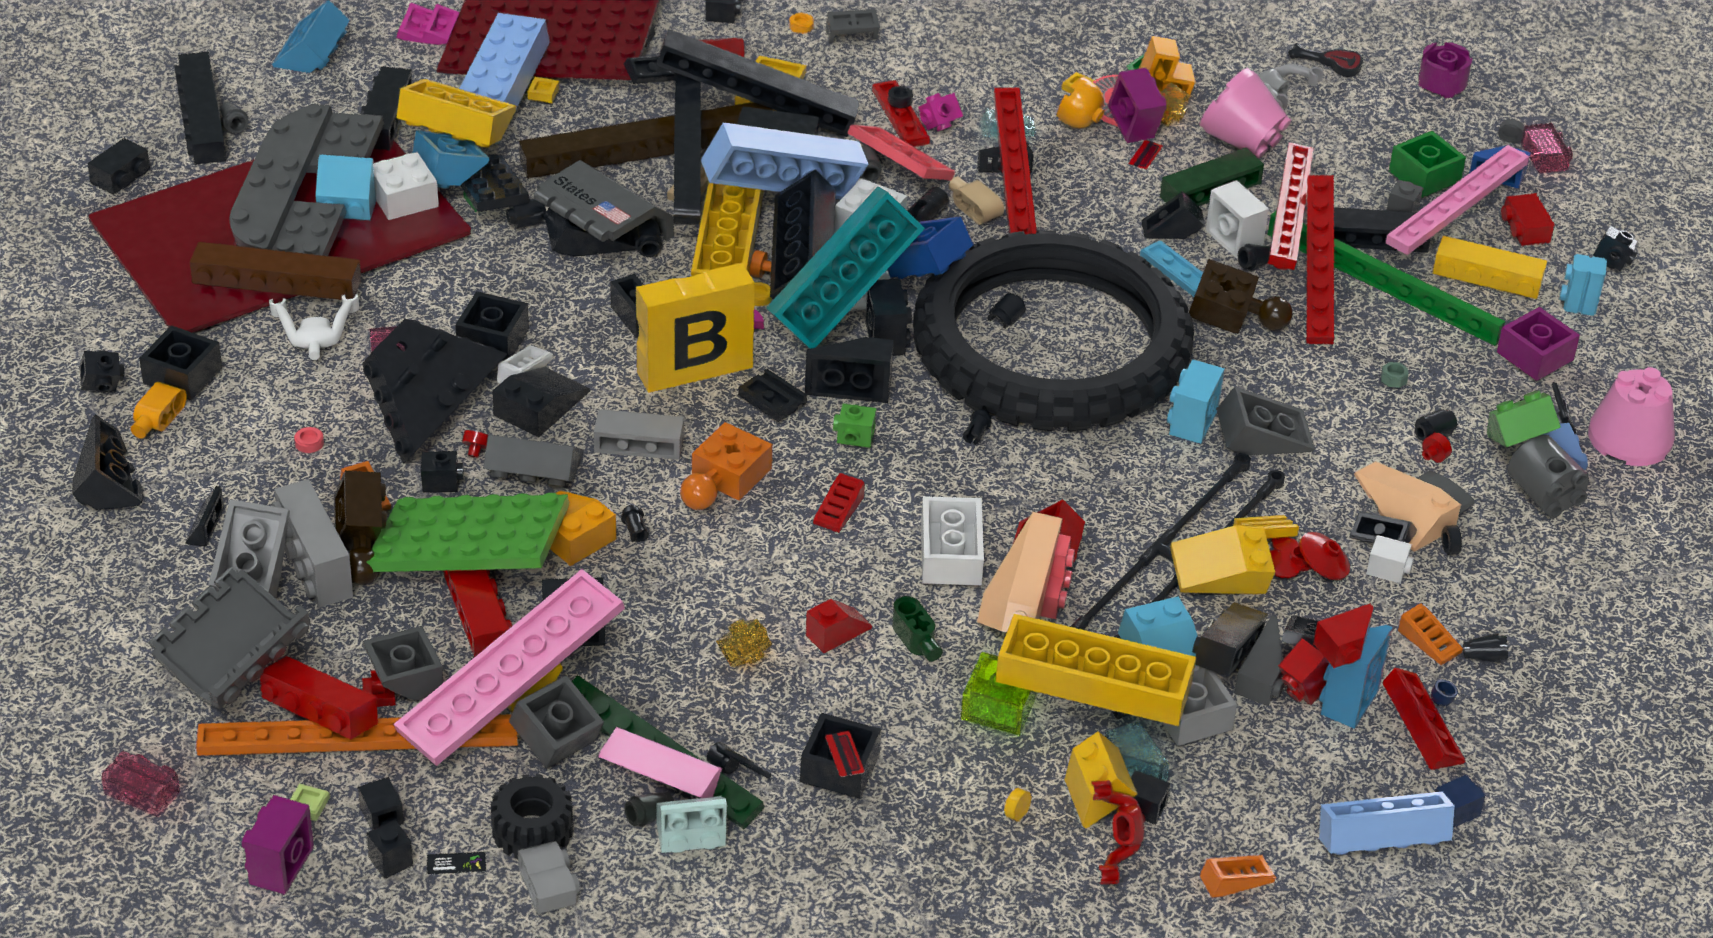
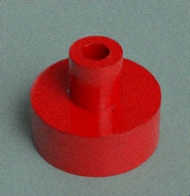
(475, 441)
(1436, 448)

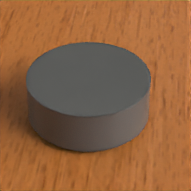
(1511, 131)

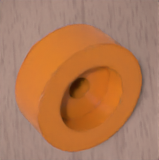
(759, 264)

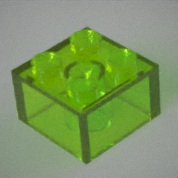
(993, 702)

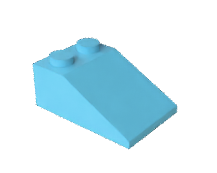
(1160, 625)

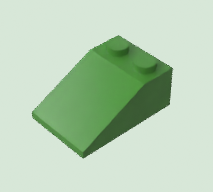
(1522, 420)

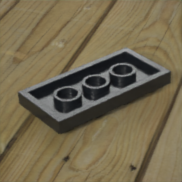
(495, 186)

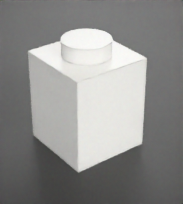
(1390, 559)

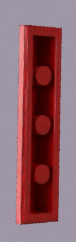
(1422, 719)

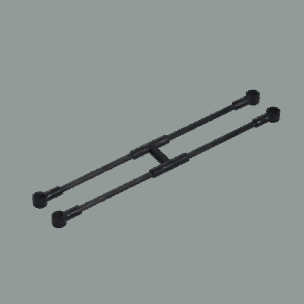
(1240, 464)

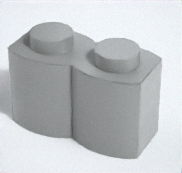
(548, 877)

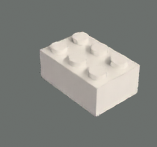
(952, 540)

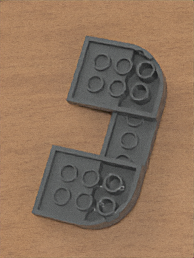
(265, 206)

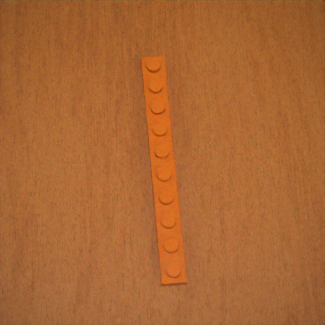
(312, 737)

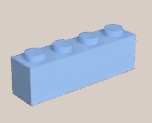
(1386, 822)

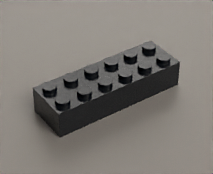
(800, 227)

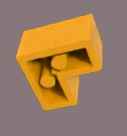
(1162, 63)

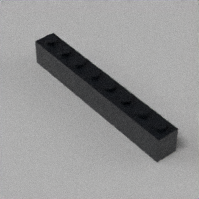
(756, 82)

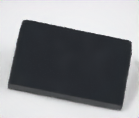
(206, 519)
(1370, 525)

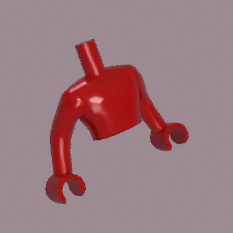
(1127, 828)

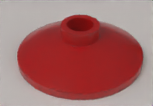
(1324, 556)

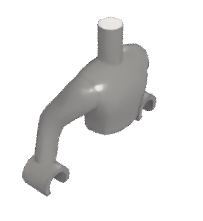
(1278, 86)

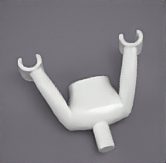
(314, 331)

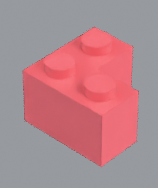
(1059, 578)

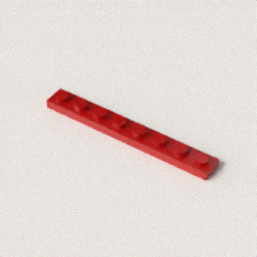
(1014, 160)
(1320, 259)

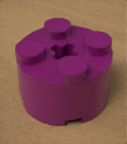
(1445, 69)

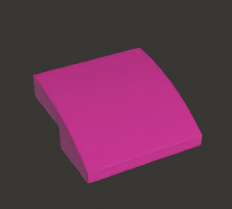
(427, 25)

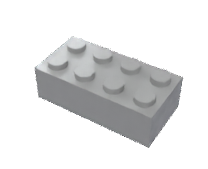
(314, 545)

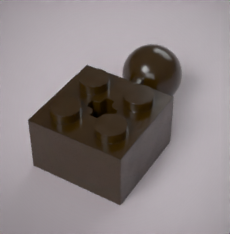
(1227, 295)
(360, 520)

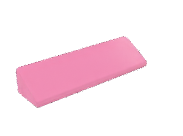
(661, 763)

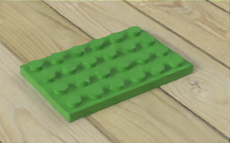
(469, 533)

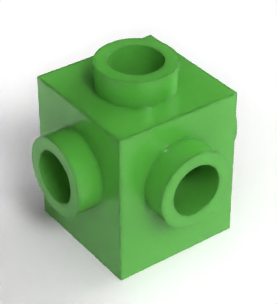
(855, 425)

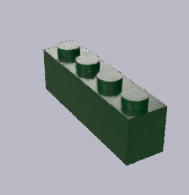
(1202, 178)

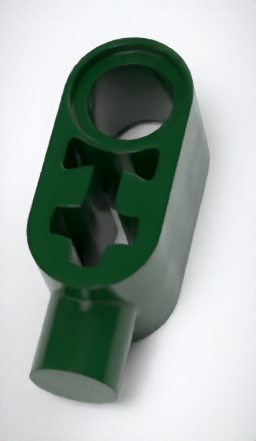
(915, 628)

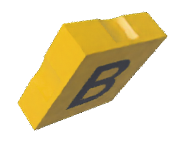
(695, 327)

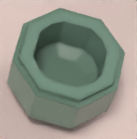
(1394, 374)

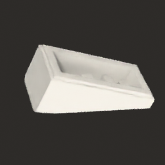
(521, 362)

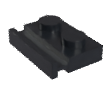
(772, 395)

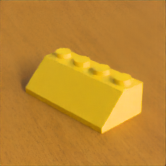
(454, 112)

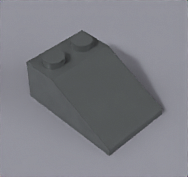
(1262, 425)

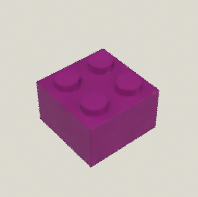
(1137, 105)
(1538, 343)
(278, 844)

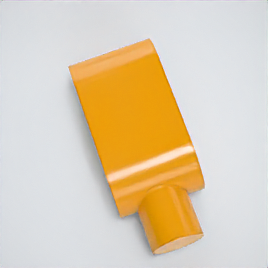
(157, 409)

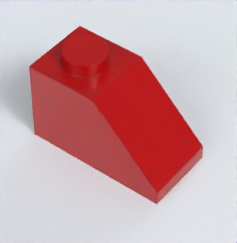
(834, 624)
(1344, 635)

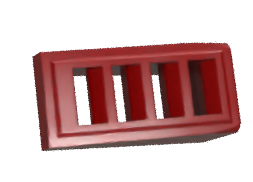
(844, 487)

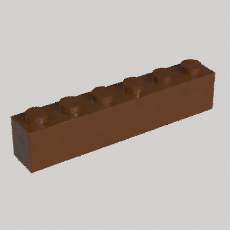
(275, 271)

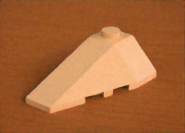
(1409, 500)
(1023, 575)

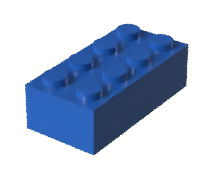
(933, 249)

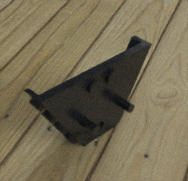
(425, 381)

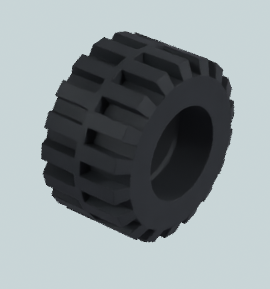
(531, 798)

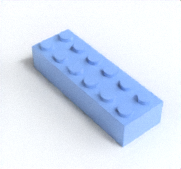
(507, 58)
(779, 158)

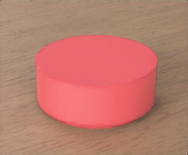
(309, 440)

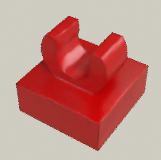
(374, 686)

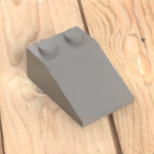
(252, 541)

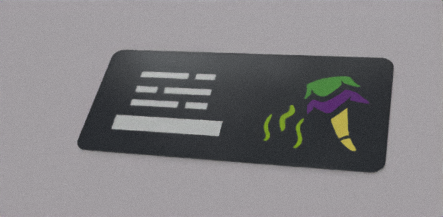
(456, 863)

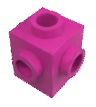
(940, 111)

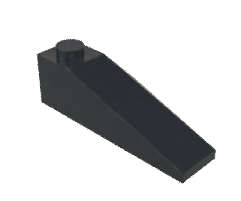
(103, 472)

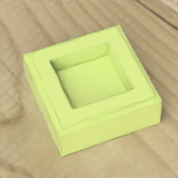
(313, 797)

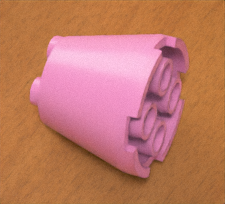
(1246, 115)
(1635, 418)

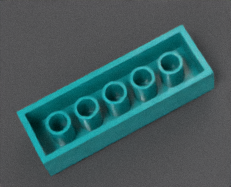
(845, 268)

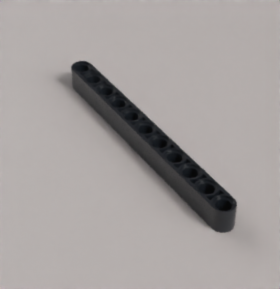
(687, 151)

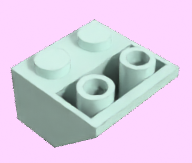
(691, 824)

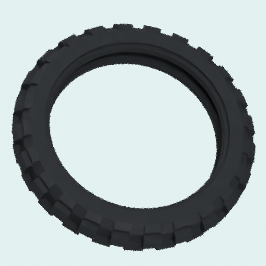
(1046, 401)

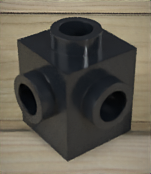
(1616, 248)
(100, 371)

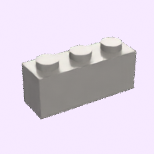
(638, 434)

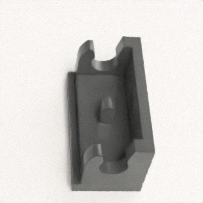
(852, 22)

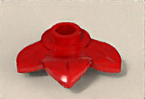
(1287, 558)

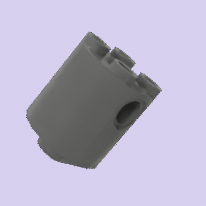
(1548, 475)

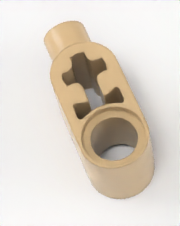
(976, 200)

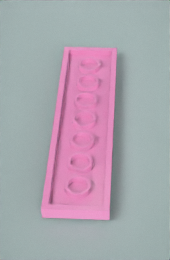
(509, 667)

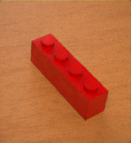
(477, 606)
(319, 697)

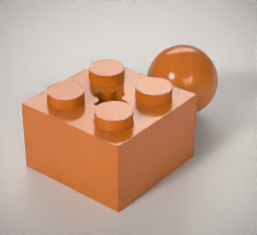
(727, 463)

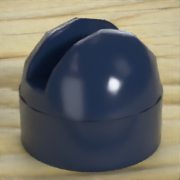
(1448, 693)

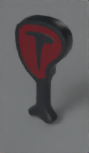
(1342, 61)

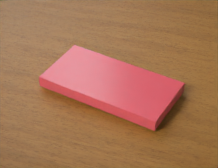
(901, 152)

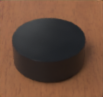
(900, 97)
(1451, 539)

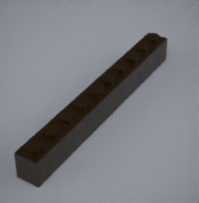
(617, 142)

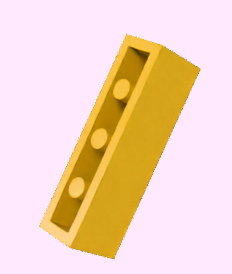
(1489, 267)

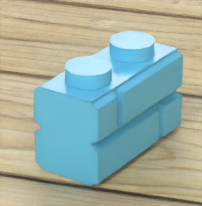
(1584, 284)

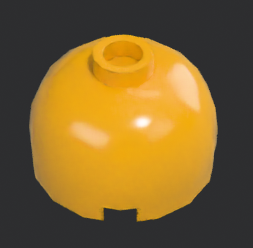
(1083, 105)

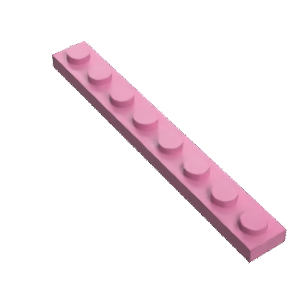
(1457, 200)

